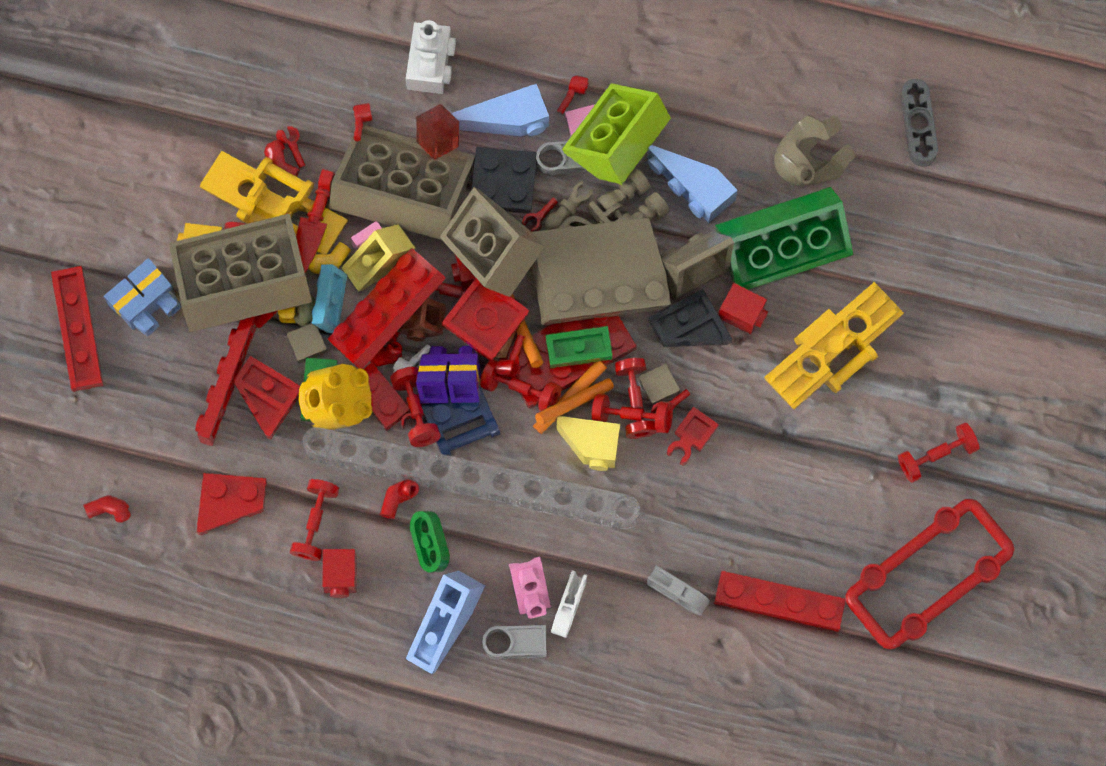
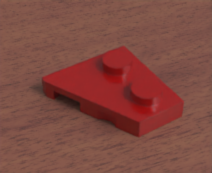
(266, 394)
(229, 499)

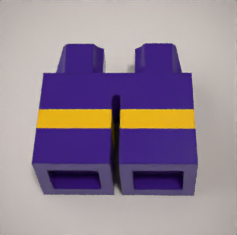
(448, 375)

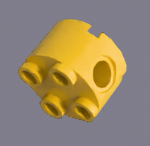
(336, 397)

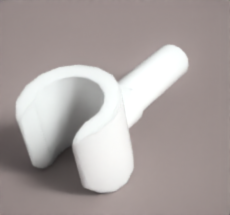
(402, 363)

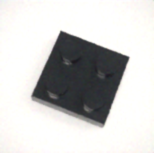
(506, 177)

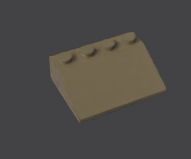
(399, 183)
(239, 272)
(599, 272)

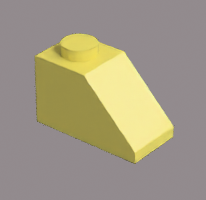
(377, 256)
(591, 441)

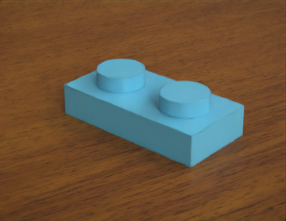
(329, 298)

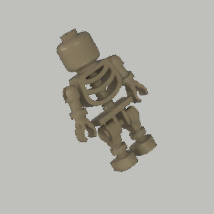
(610, 205)

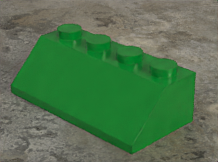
(787, 238)

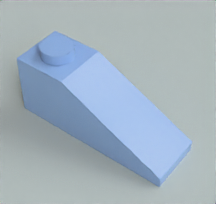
(510, 114)
(444, 619)

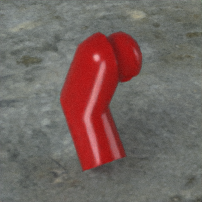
(275, 152)
(388, 354)
(110, 505)

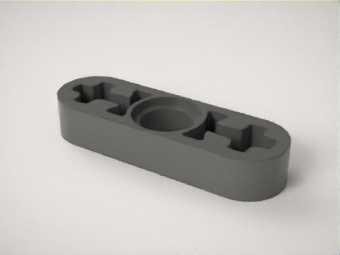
(930, 141)

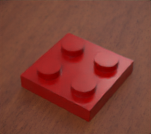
(485, 319)

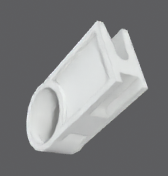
(569, 604)

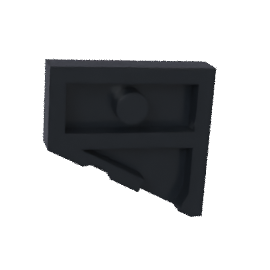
(690, 323)

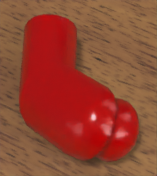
(396, 495)

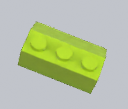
(617, 132)

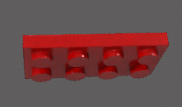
(386, 308)
(566, 376)

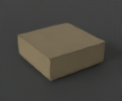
(306, 342)
(658, 384)

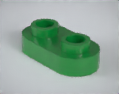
(429, 541)

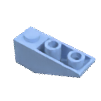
(698, 183)

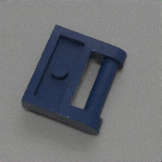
(454, 415)

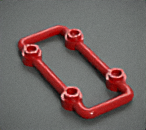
(915, 625)

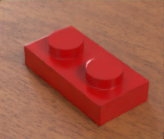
(385, 401)

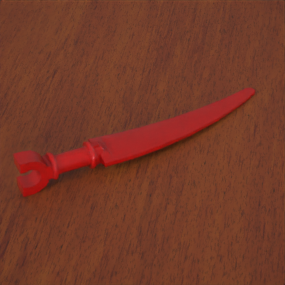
(309, 230)

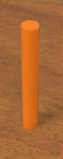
(529, 344)
(581, 384)
(574, 401)

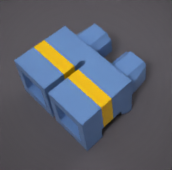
(138, 310)

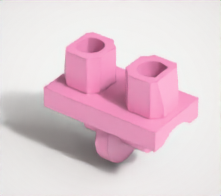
(530, 588)

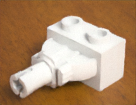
(429, 57)

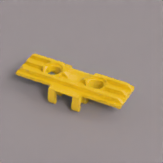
(230, 173)
(827, 339)

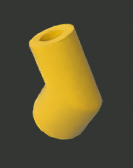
(335, 258)

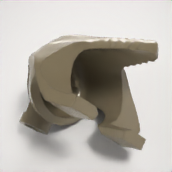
(794, 157)

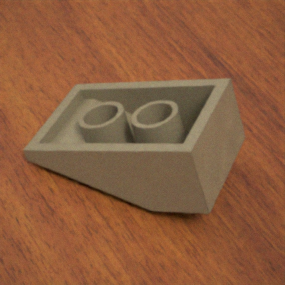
(491, 243)
(697, 262)

